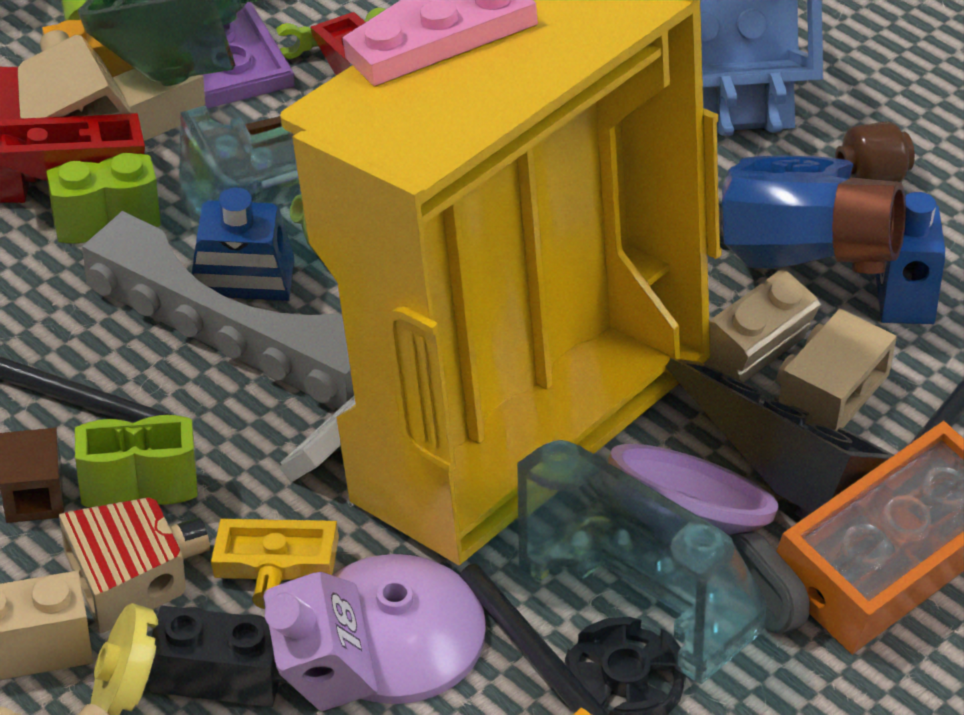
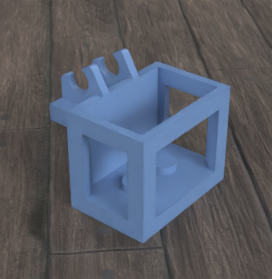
(755, 59)

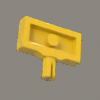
(273, 551)

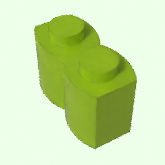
(93, 194)
(136, 460)

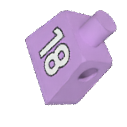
(319, 627)

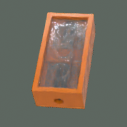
(884, 540)

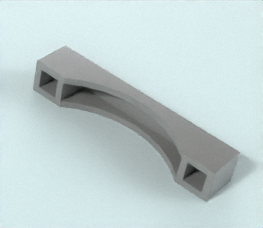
(140, 269)

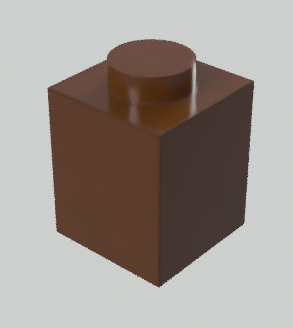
(31, 475)

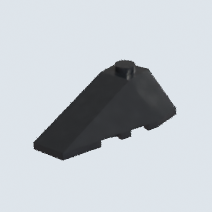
(794, 458)

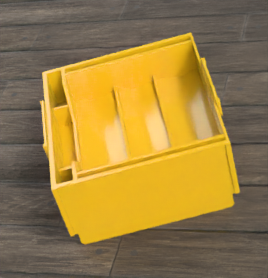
(511, 252)

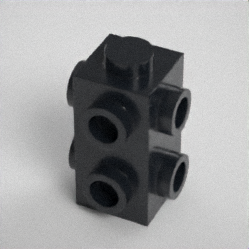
(214, 656)

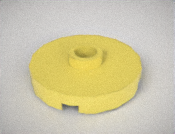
(125, 661)

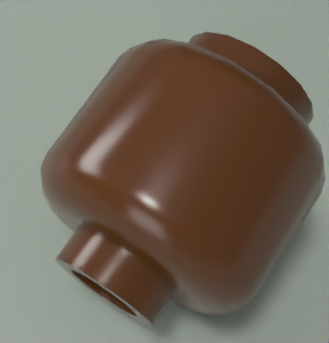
(878, 151)

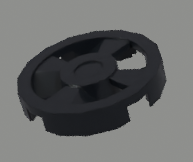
(624, 667)

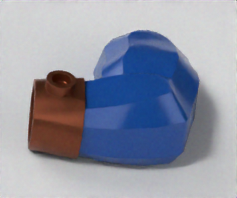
(808, 210)

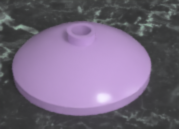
(699, 486)
(418, 625)

